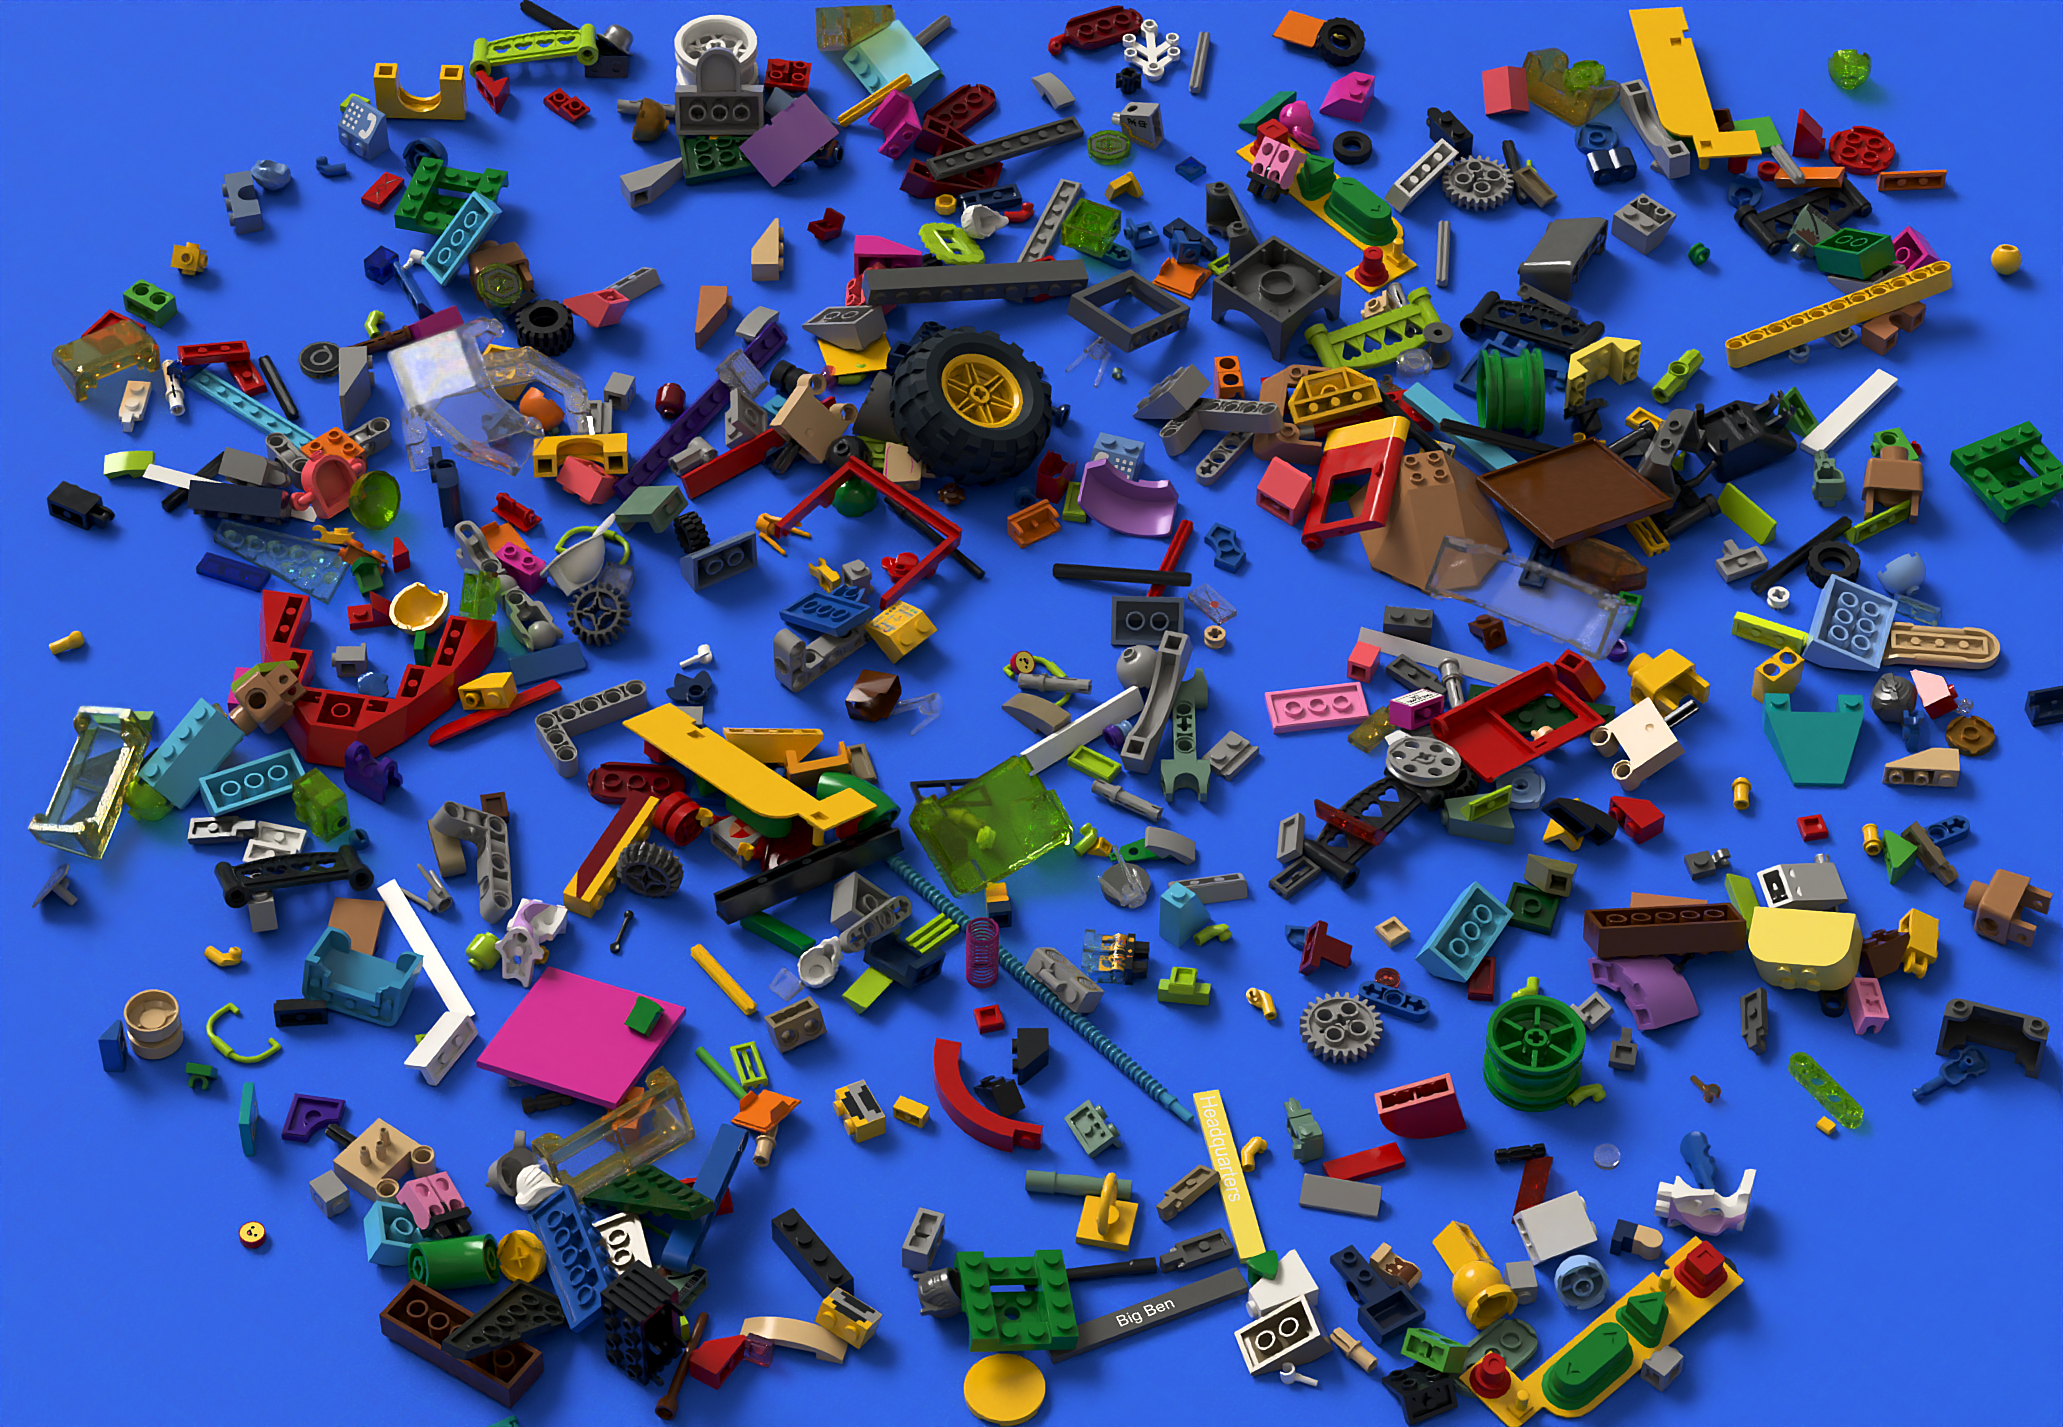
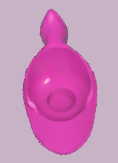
(1299, 124)

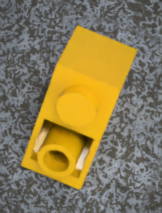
(488, 692)

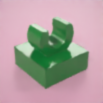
(200, 1071)

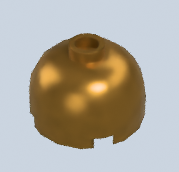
(650, 121)

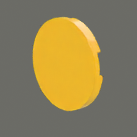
(1004, 1389)

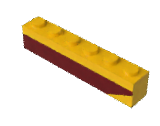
(598, 871)

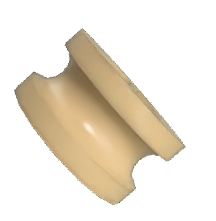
(1214, 643)

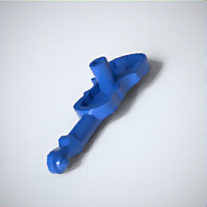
(1970, 1062)
(1695, 1150)

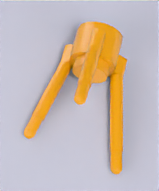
(766, 526)

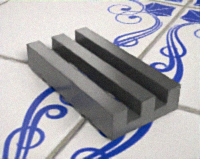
(1298, 880)

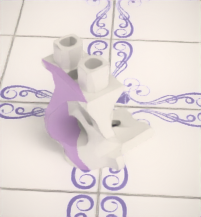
(526, 930)
(1692, 1206)

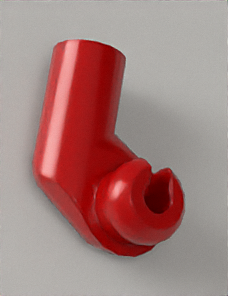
(1055, 44)
(1021, 216)

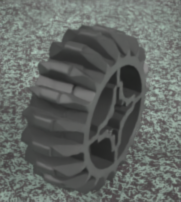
(617, 616)
(649, 869)

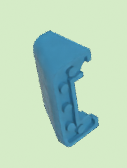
(358, 981)

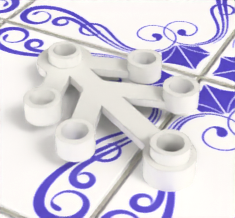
(1152, 69)

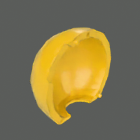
(419, 609)

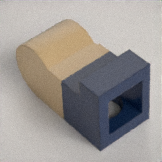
(1636, 1240)

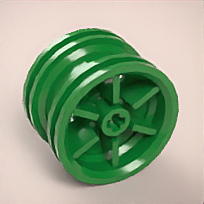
(1511, 391)
(1533, 1053)

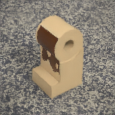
(1394, 1269)

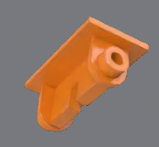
(355, 550)

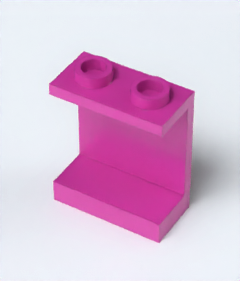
(898, 121)

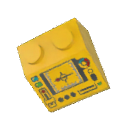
(900, 630)

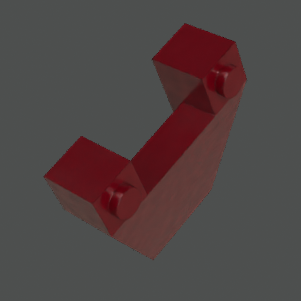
(938, 139)

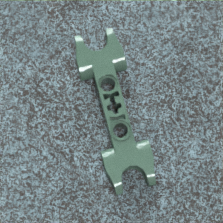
(1185, 768)

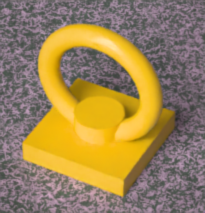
(1107, 1220)

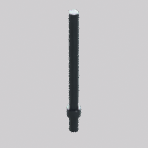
(935, 537)

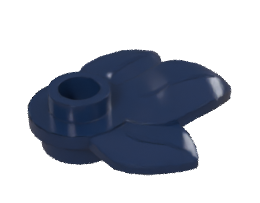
(691, 690)

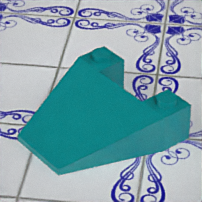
(1813, 745)

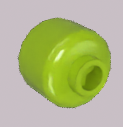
(483, 952)

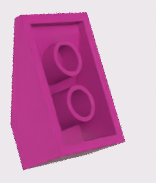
(874, 249)

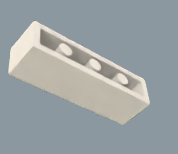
(1421, 175)

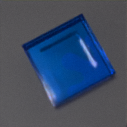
(1190, 169)

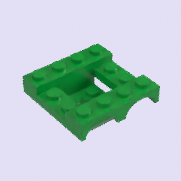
(431, 213)
(1994, 465)
(1043, 1315)

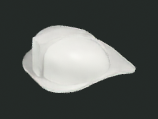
(580, 562)

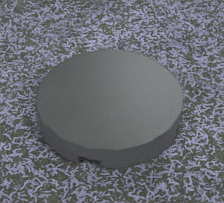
(1116, 878)

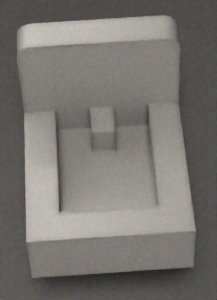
(1593, 1011)

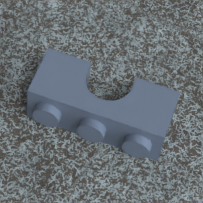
(242, 202)

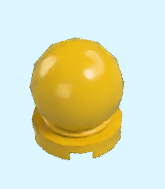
(1482, 1293)

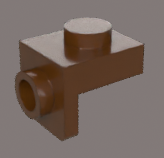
(1723, 119)
(1490, 630)
(495, 804)

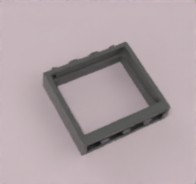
(1086, 303)

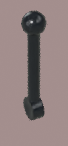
(615, 947)
(1678, 967)

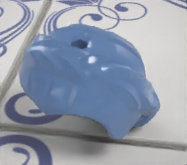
(270, 174)

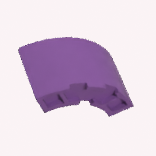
(789, 140)
(1125, 505)
(1650, 986)

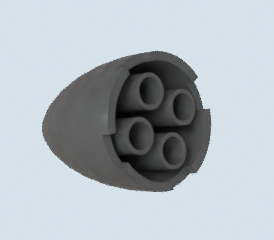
(874, 415)

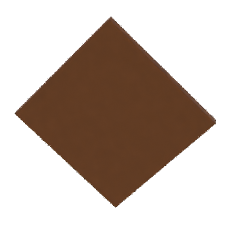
(1573, 492)

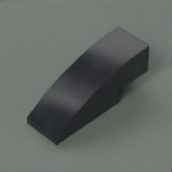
(1582, 819)

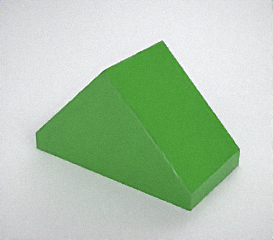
(1803, 420)
(1898, 855)

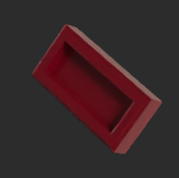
(1482, 980)

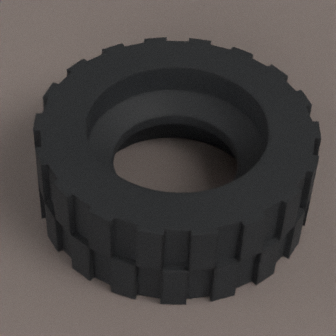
(1347, 29)
(1832, 552)

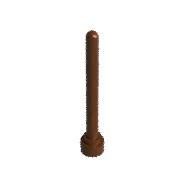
(668, 1404)

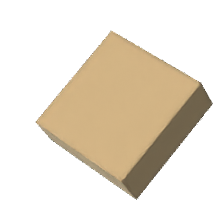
(1392, 932)

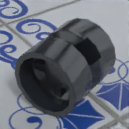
(785, 376)

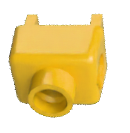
(1665, 680)

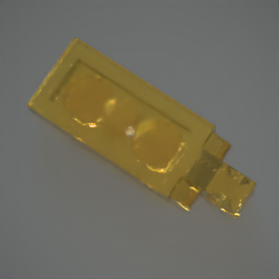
(1372, 730)

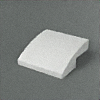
(275, 841)

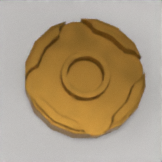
(1970, 736)

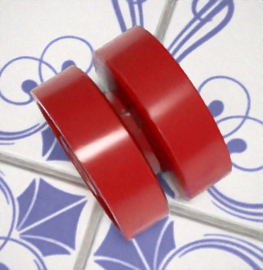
(677, 818)

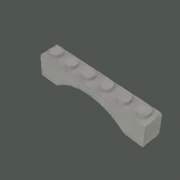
(1638, 106)
(1169, 671)

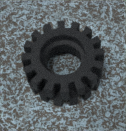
(691, 532)

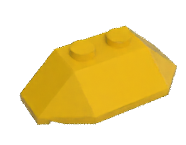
(1332, 396)
(770, 744)

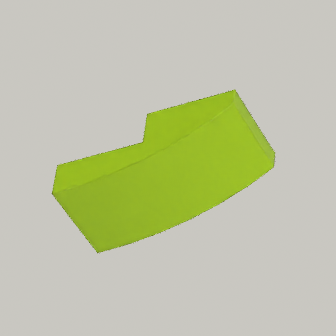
(128, 462)

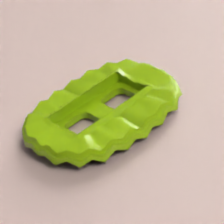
(933, 236)

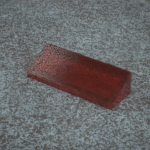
(1349, 823)
(1533, 1184)

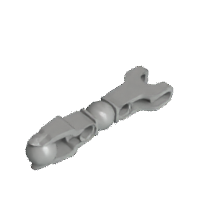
(518, 606)

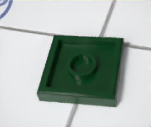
(1532, 908)

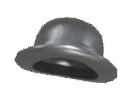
(618, 38)

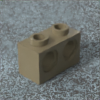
(790, 1026)

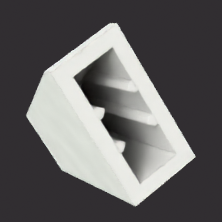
(1290, 1282)

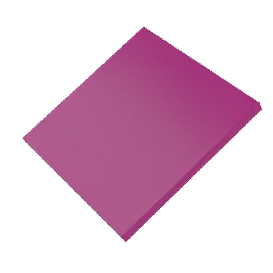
(575, 1039)

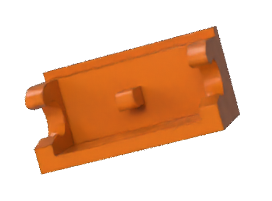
(1033, 523)

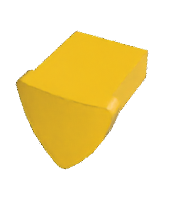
(1123, 184)

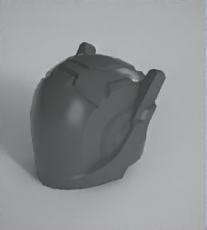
(1891, 697)
(939, 1292)

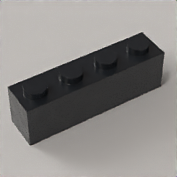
(810, 1254)

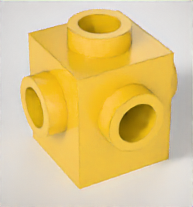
(189, 258)

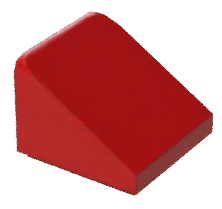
(400, 556)

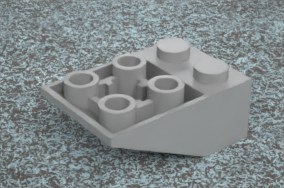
(1173, 395)
(1802, 886)

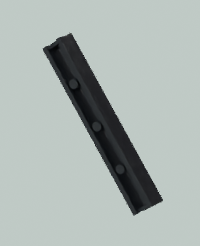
(807, 872)

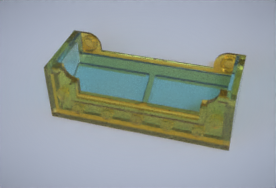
(93, 781)

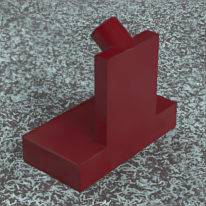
(1323, 947)

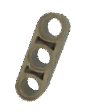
(447, 853)

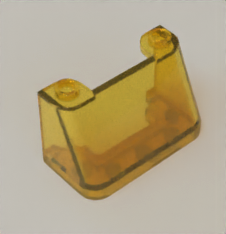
(850, 25)
(1547, 89)
(103, 354)

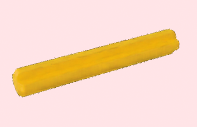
(873, 100)
(723, 979)

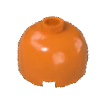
(547, 412)

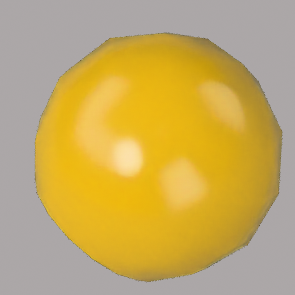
(2006, 259)

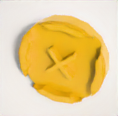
(521, 1256)

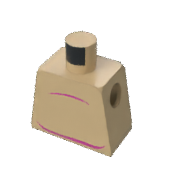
(903, 469)

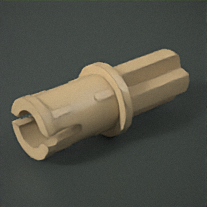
(765, 1145)
(1354, 1349)

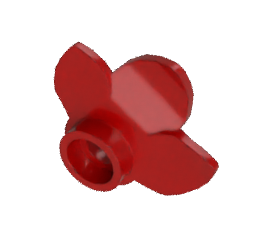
(899, 566)

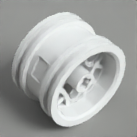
(712, 32)

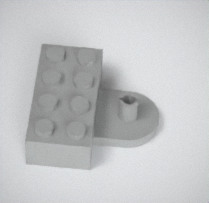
(719, 100)

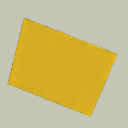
(846, 359)

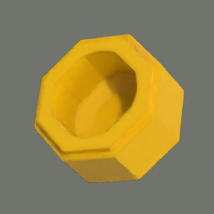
(945, 204)

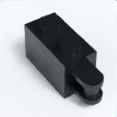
(1449, 128)
(78, 507)

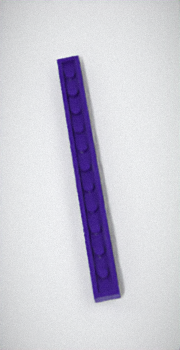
(694, 418)

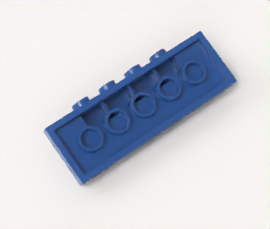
(573, 1256)

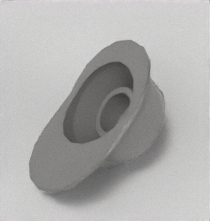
(505, 1170)

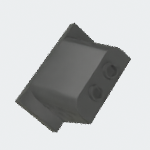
(1674, 434)

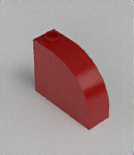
(1421, 1108)

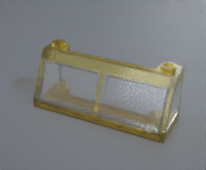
(619, 1140)

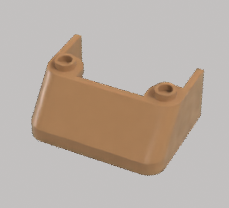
(1286, 442)

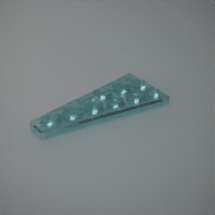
(294, 559)

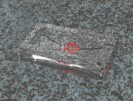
(1212, 604)

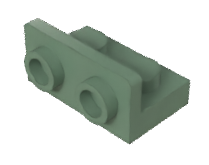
(1092, 1129)

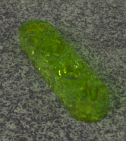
(1821, 1092)

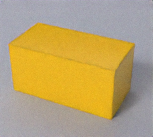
(911, 1111)

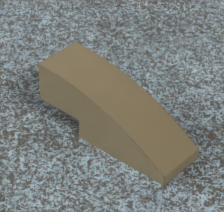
(1037, 713)

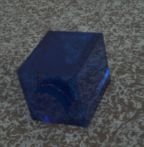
(379, 265)

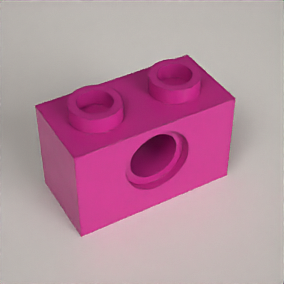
(522, 567)

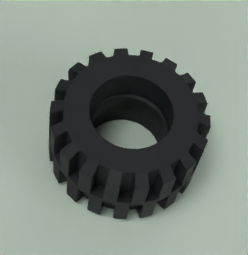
(545, 327)

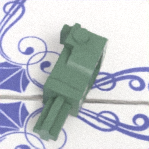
(1827, 480)
(1303, 1132)

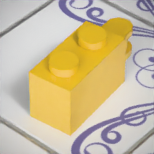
(1922, 943)

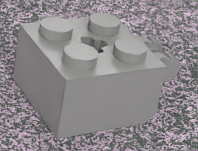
(252, 470)

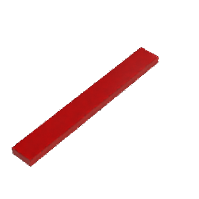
(734, 460)

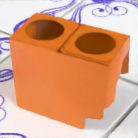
(1227, 369)

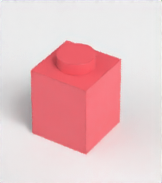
(1363, 662)

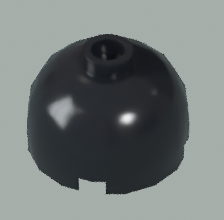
(842, 448)

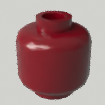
(670, 400)

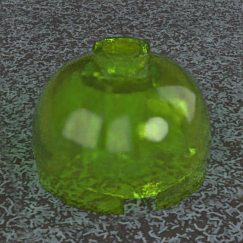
(1849, 68)
(145, 801)

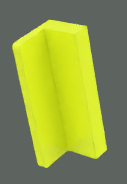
(1768, 632)

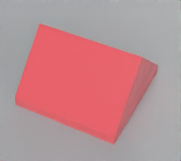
(1505, 90)

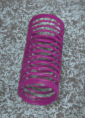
(970, 948)

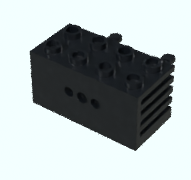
(642, 1323)

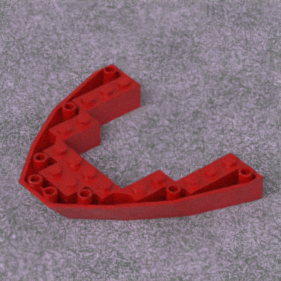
(332, 720)

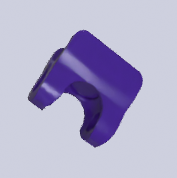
(367, 774)

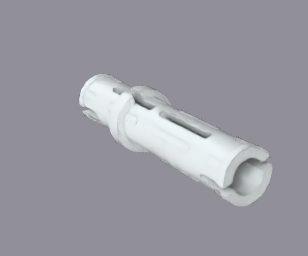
(176, 404)

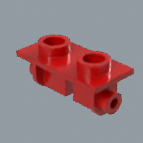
(515, 512)

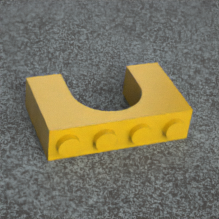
(397, 103)
(604, 448)

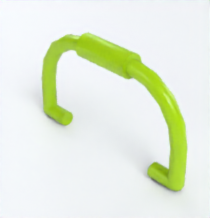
(608, 534)
(1052, 668)
(225, 1049)

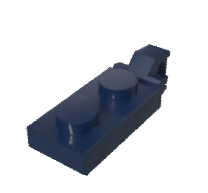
(1208, 249)

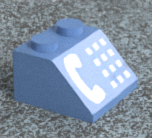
(363, 129)
(1121, 452)

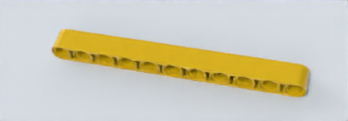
(1838, 314)

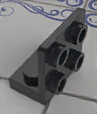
(1422, 1391)

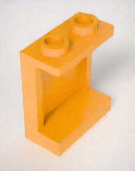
(808, 773)

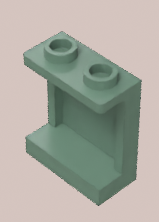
(651, 504)

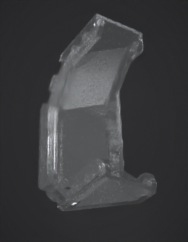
(505, 370)
(453, 393)
(1563, 608)

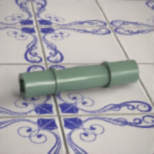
(1073, 1184)

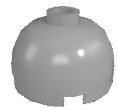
(1136, 666)

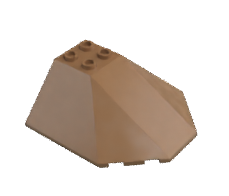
(1429, 500)

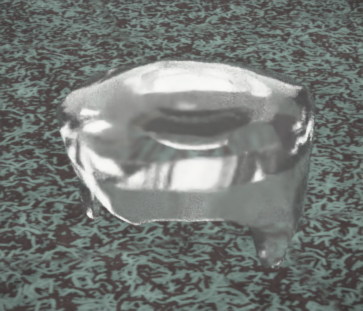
(1414, 366)

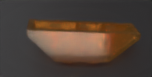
(1603, 565)

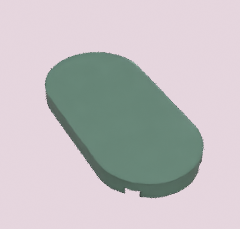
(1507, 1340)

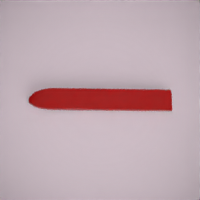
(485, 715)

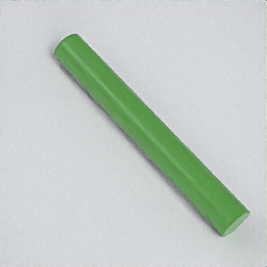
(720, 1072)

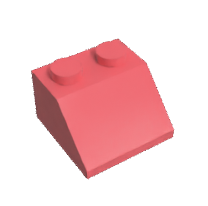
(586, 480)

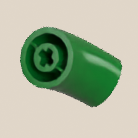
(835, 782)
(455, 1262)

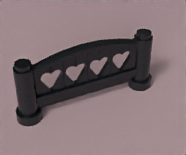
(1762, 224)
(1487, 316)
(1691, 508)
(1341, 861)
(238, 886)

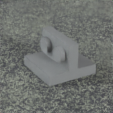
(743, 419)

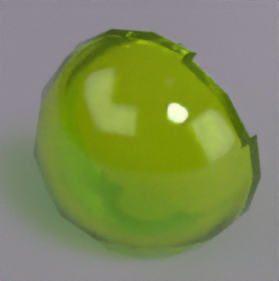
(375, 500)

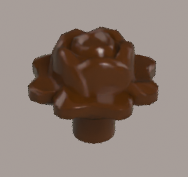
(951, 494)

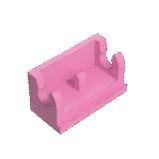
(1866, 1004)

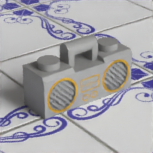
(1064, 980)

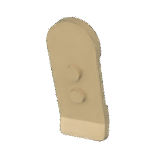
(1940, 646)

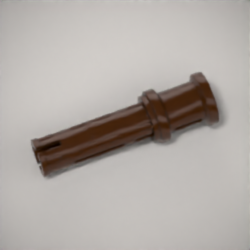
(387, 341)

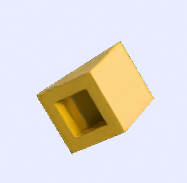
(1101, 848)

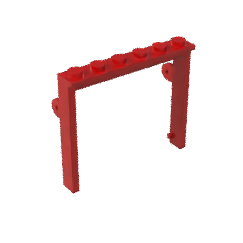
(825, 495)

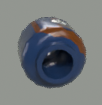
(829, 154)

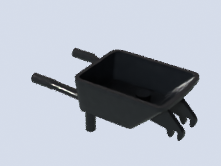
(1742, 438)

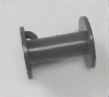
(1438, 335)

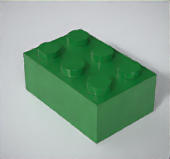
(1855, 253)

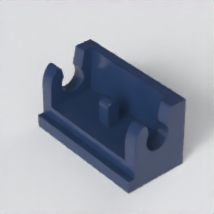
(2045, 706)

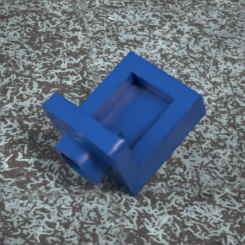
(1140, 234)
(1184, 250)

